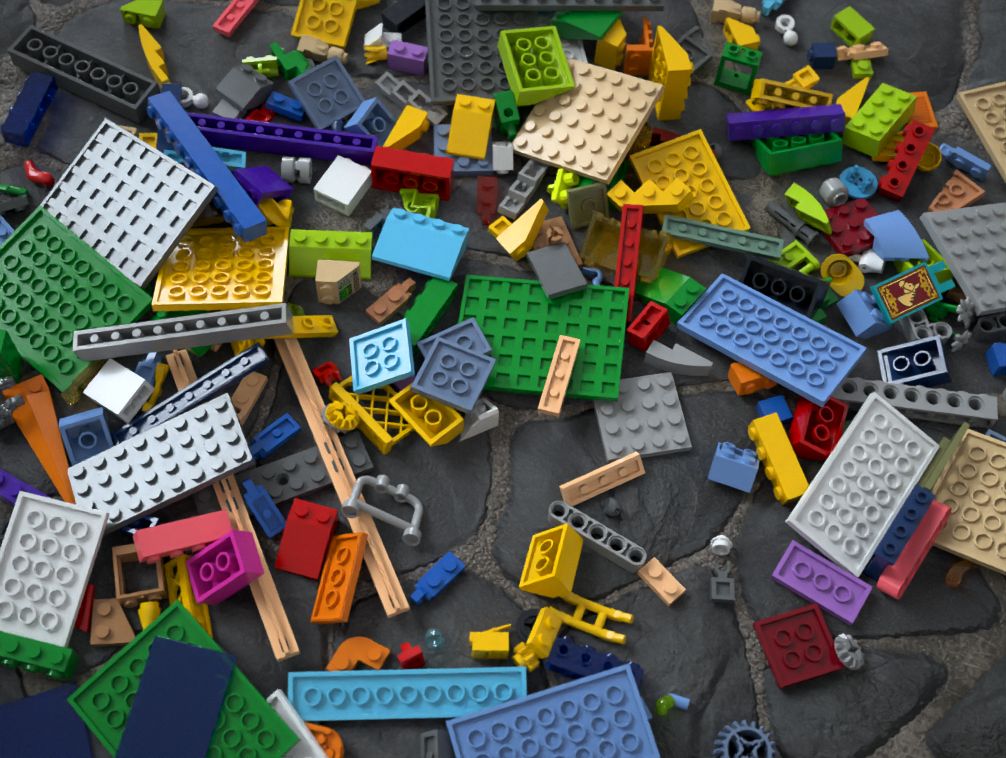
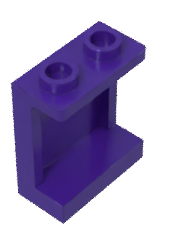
(262, 184)

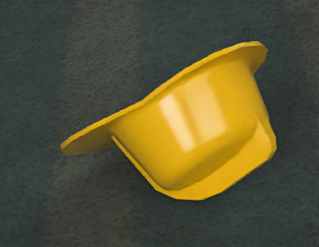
(844, 273)

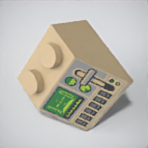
(337, 280)

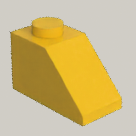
(741, 34)

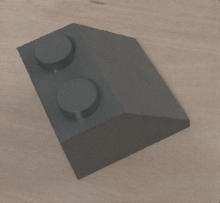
(245, 87)

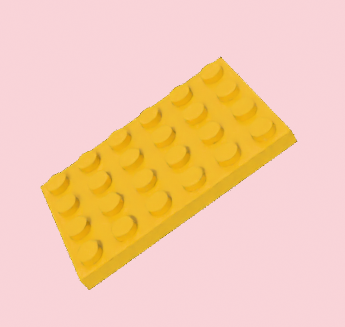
(696, 166)

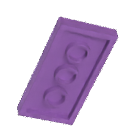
(821, 582)

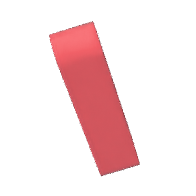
(897, 577)

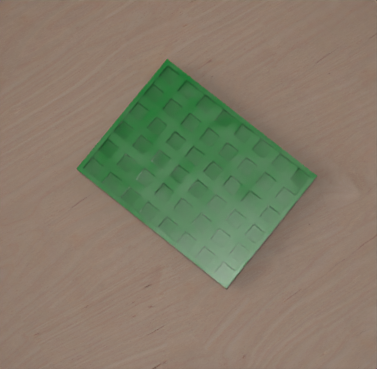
(527, 327)

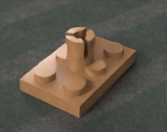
(555, 232)

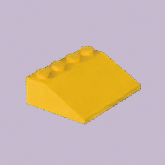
(672, 69)

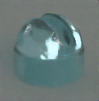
(434, 643)

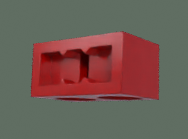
(648, 326)

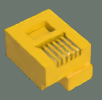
(490, 643)

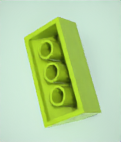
(313, 245)

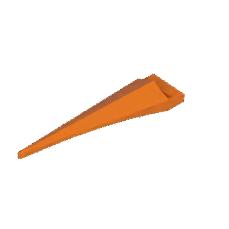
(41, 429)

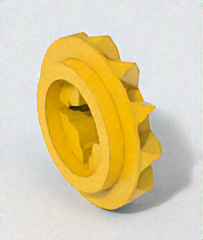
(336, 418)

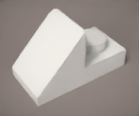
(377, 38)

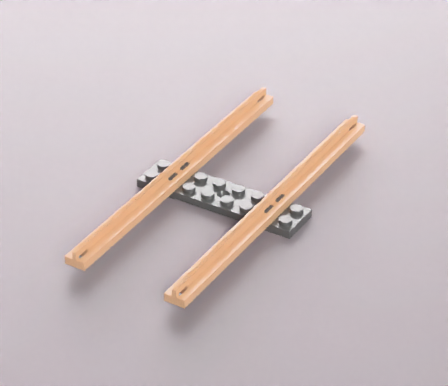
(328, 464)

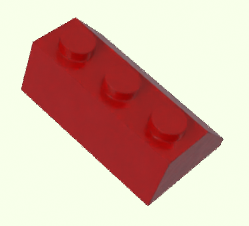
(817, 428)

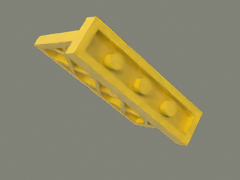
(367, 425)

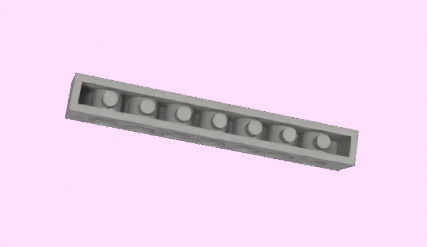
(983, 416)

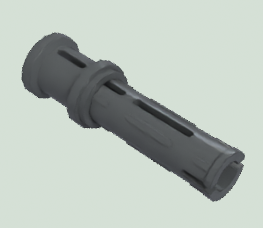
(798, 228)

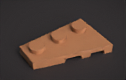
(957, 193)

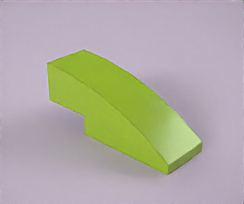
(807, 208)

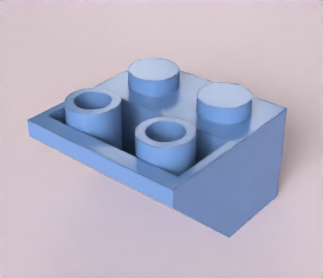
(863, 314)
(734, 466)

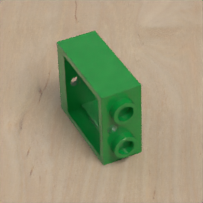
(734, 80)

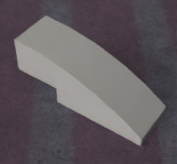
(677, 360)

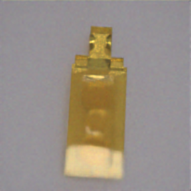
(80, 382)

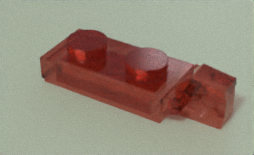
(486, 197)

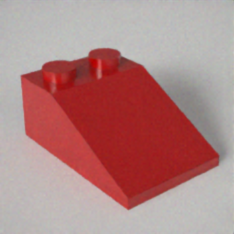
(306, 539)

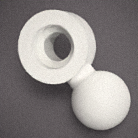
(785, 26)
(200, 100)

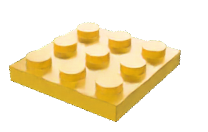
(325, 20)

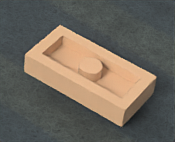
(661, 581)

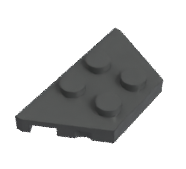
(696, 49)

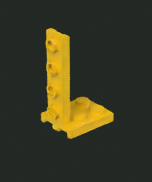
(302, 328)

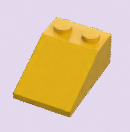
(471, 126)

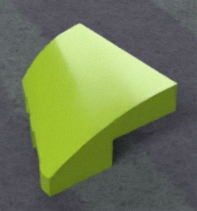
(420, 203)

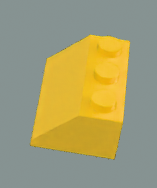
(429, 418)
(552, 562)

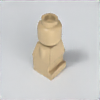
(729, 9)
(319, 50)

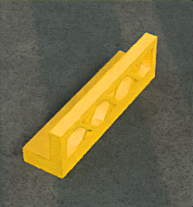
(187, 596)

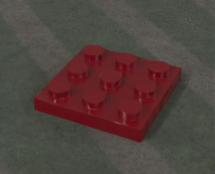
(847, 227)
(797, 646)

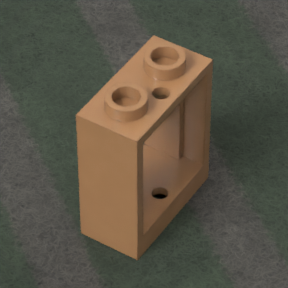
(127, 554)

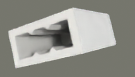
(343, 185)
(119, 390)

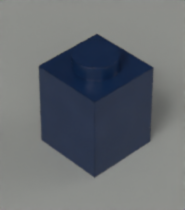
(822, 55)

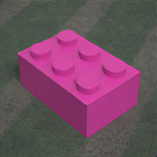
(224, 567)

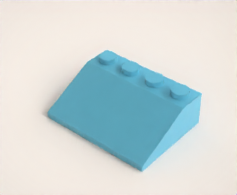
(421, 244)

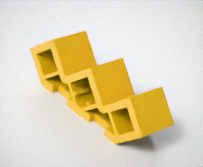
(653, 199)

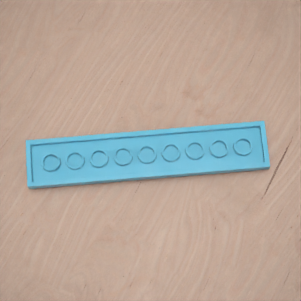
(402, 692)

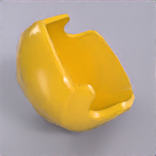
(930, 159)

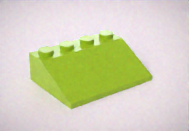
(534, 64)

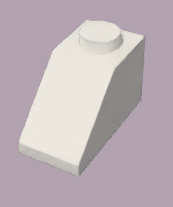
(502, 156)

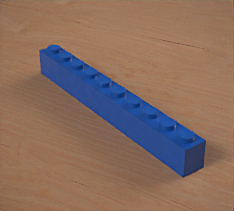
(205, 162)

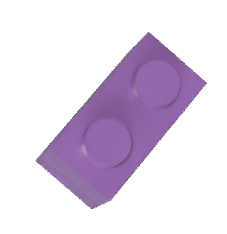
(408, 58)

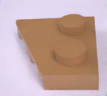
(109, 624)

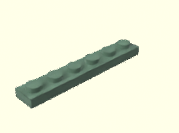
(723, 237)

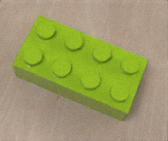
(879, 120)

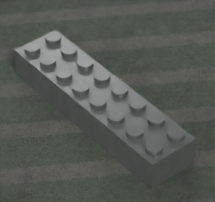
(84, 73)

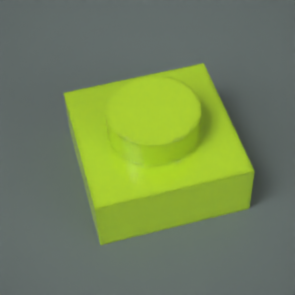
(861, 69)

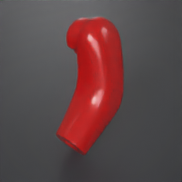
(36, 176)

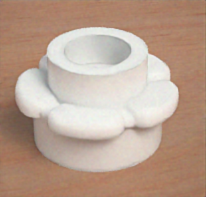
(721, 545)

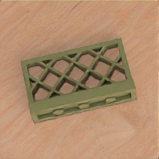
(941, 458)

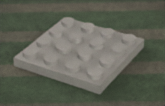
(643, 419)

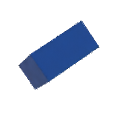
(774, 405)

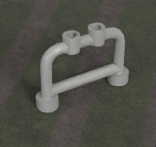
(352, 506)

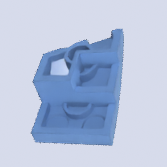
(895, 237)

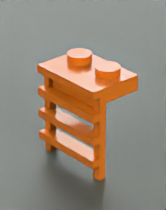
(639, 56)

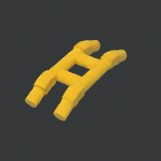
(597, 628)

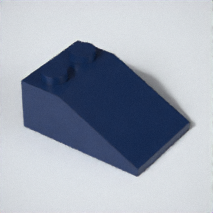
(915, 363)

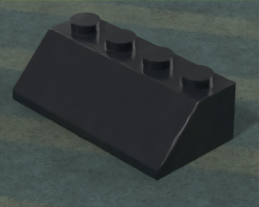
(785, 285)

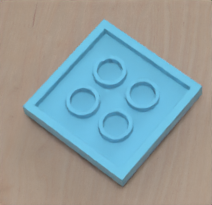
(381, 357)

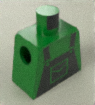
(506, 114)

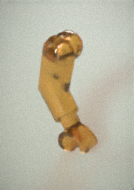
(957, 571)

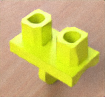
(562, 183)

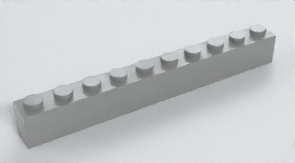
(183, 332)

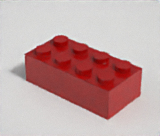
(410, 170)

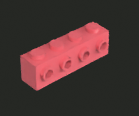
(180, 536)

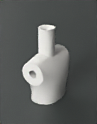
(869, 262)

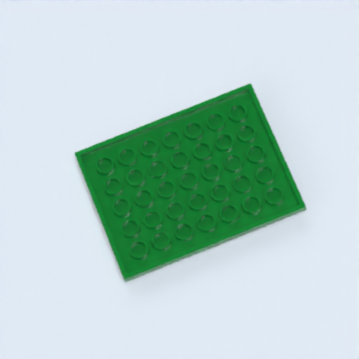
(58, 287)
(246, 721)

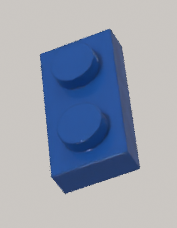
(285, 106)

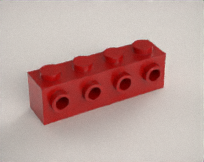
(906, 161)

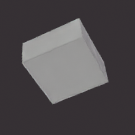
(226, 109)

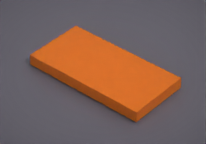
(339, 578)

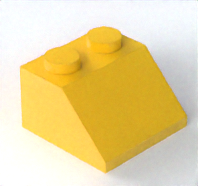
(611, 48)

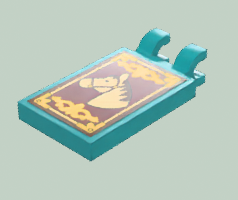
(910, 291)

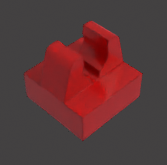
(410, 657)

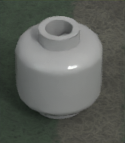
(834, 192)

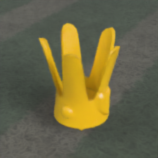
(377, 53)

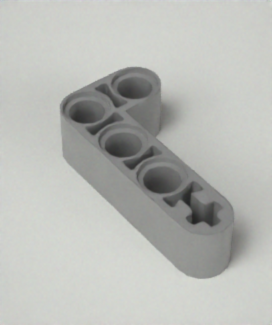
(922, 328)

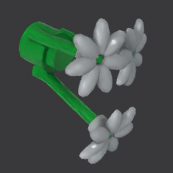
(965, 312)

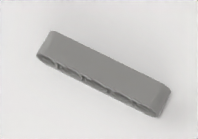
(602, 545)

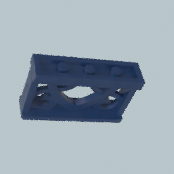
(899, 532)

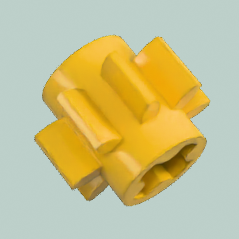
(525, 657)

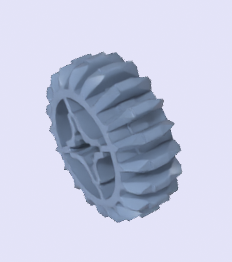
(740, 744)

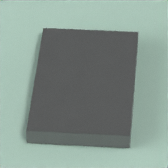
(556, 270)

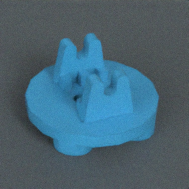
(863, 178)

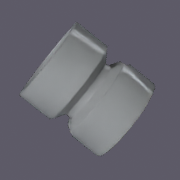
(290, 166)

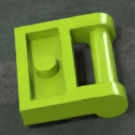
(794, 255)

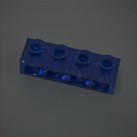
(29, 109)
(583, 661)

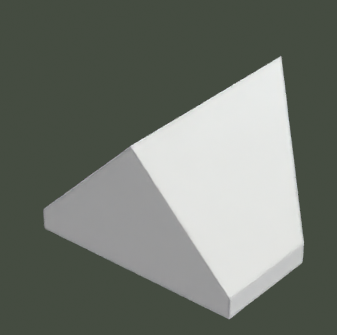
(482, 418)

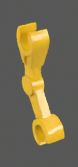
(160, 375)

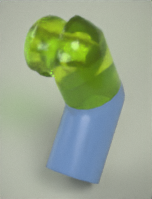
(669, 701)

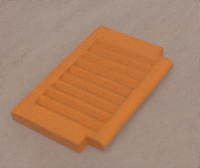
(923, 111)

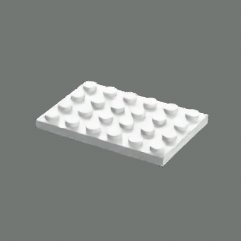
(47, 566)

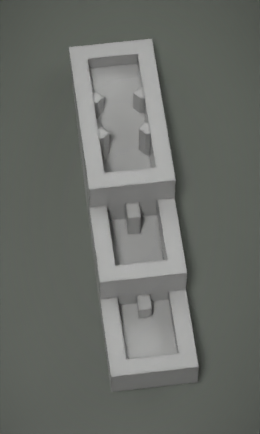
(404, 95)
(523, 188)

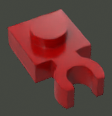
(263, 116)
(327, 373)

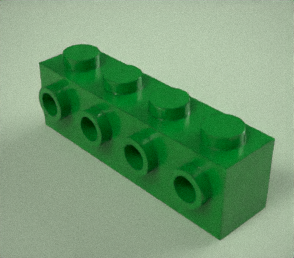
(37, 656)

